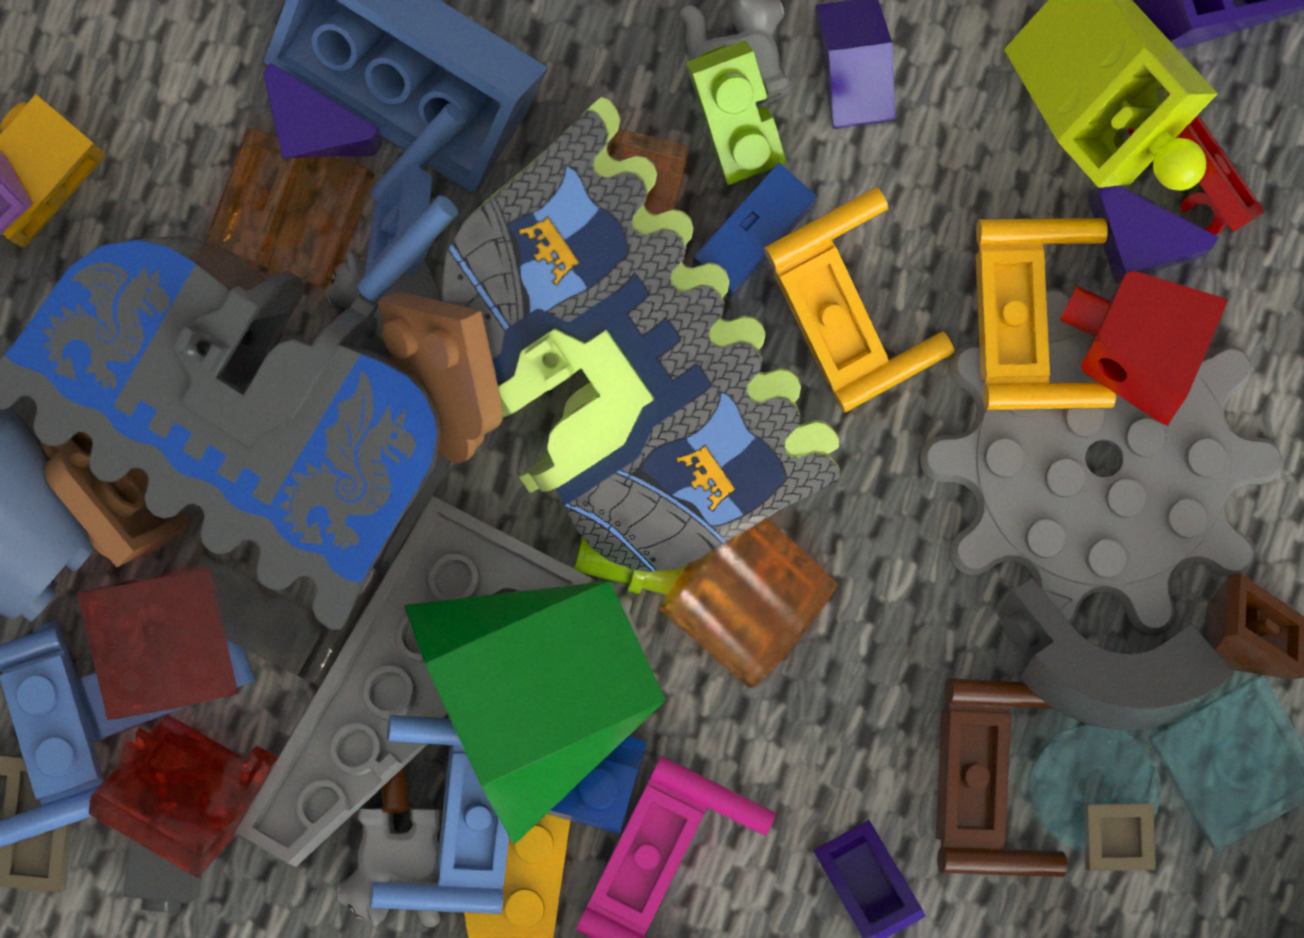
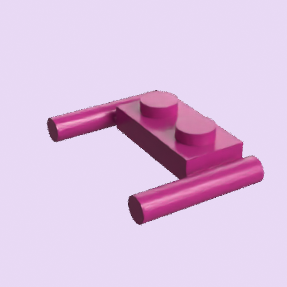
(655, 846)

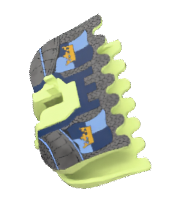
(677, 425)

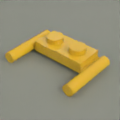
(833, 313)
(1015, 313)

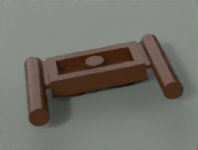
(976, 782)

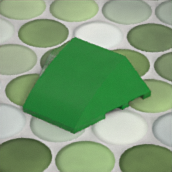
(536, 688)

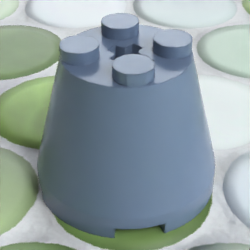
(35, 525)

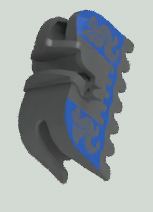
(281, 444)

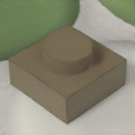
(1119, 836)

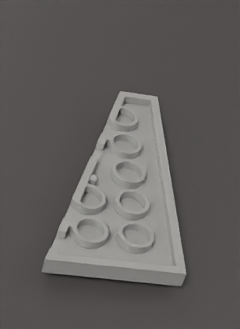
(341, 742)

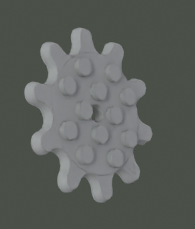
(1095, 531)

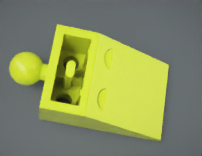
(1109, 71)

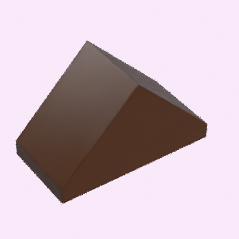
(1255, 630)

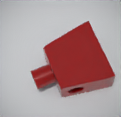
(1146, 339)

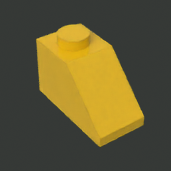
(48, 159)

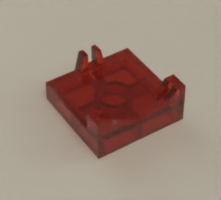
(180, 793)

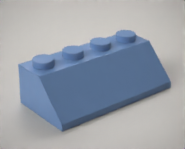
(403, 65)

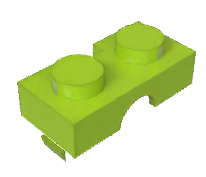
(727, 92)

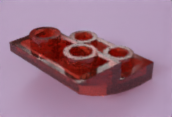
(158, 643)

